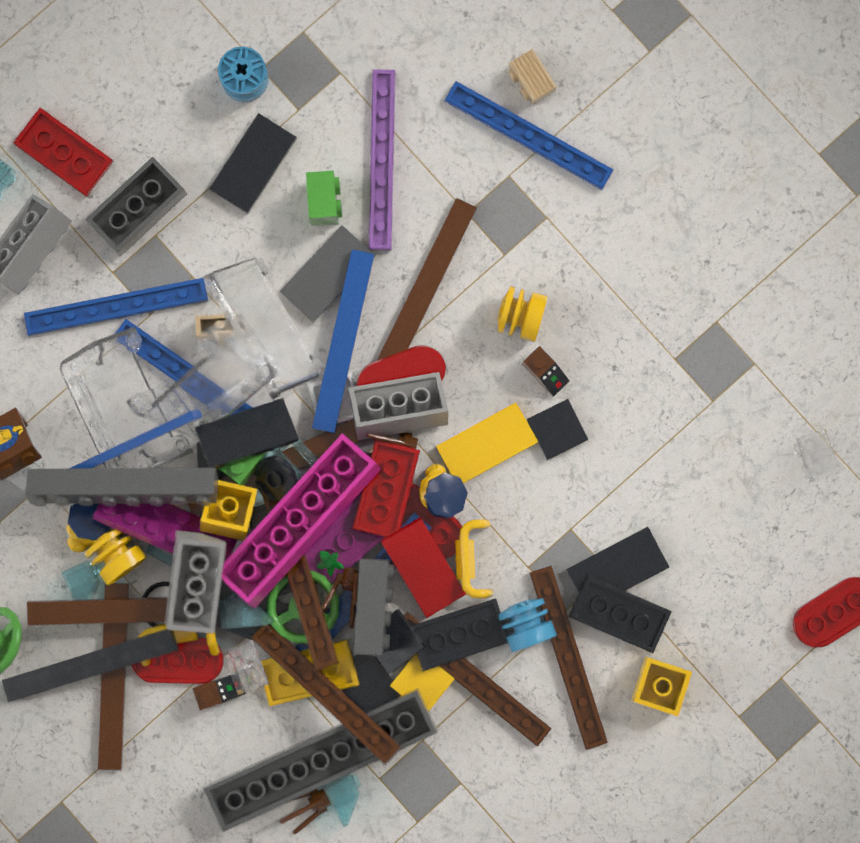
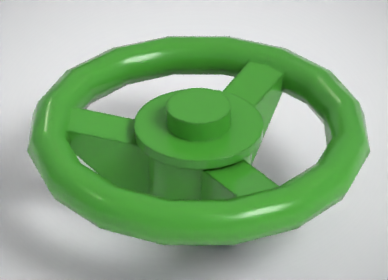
(292, 613)
(9, 638)

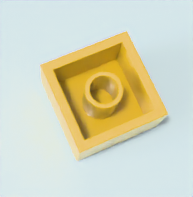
(231, 513)
(661, 686)

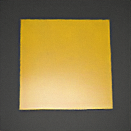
(430, 682)

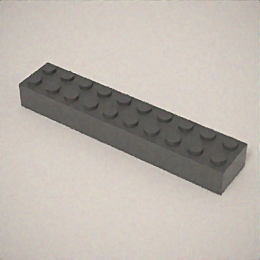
(314, 762)

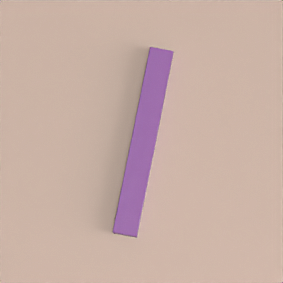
(382, 160)

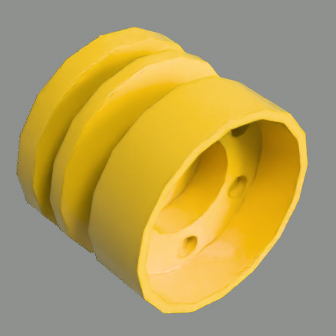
(522, 314)
(115, 555)

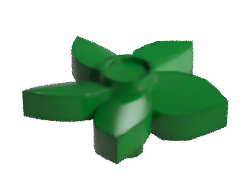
(329, 561)

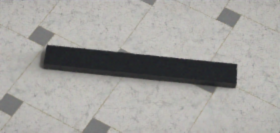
(90, 664)

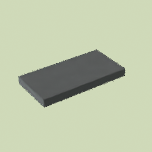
(323, 275)

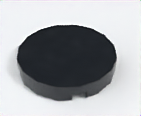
(274, 477)

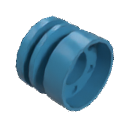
(239, 86)
(527, 624)

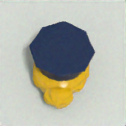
(442, 492)
(83, 528)

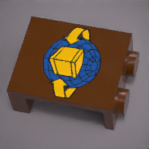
(15, 444)

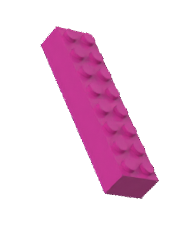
(298, 520)

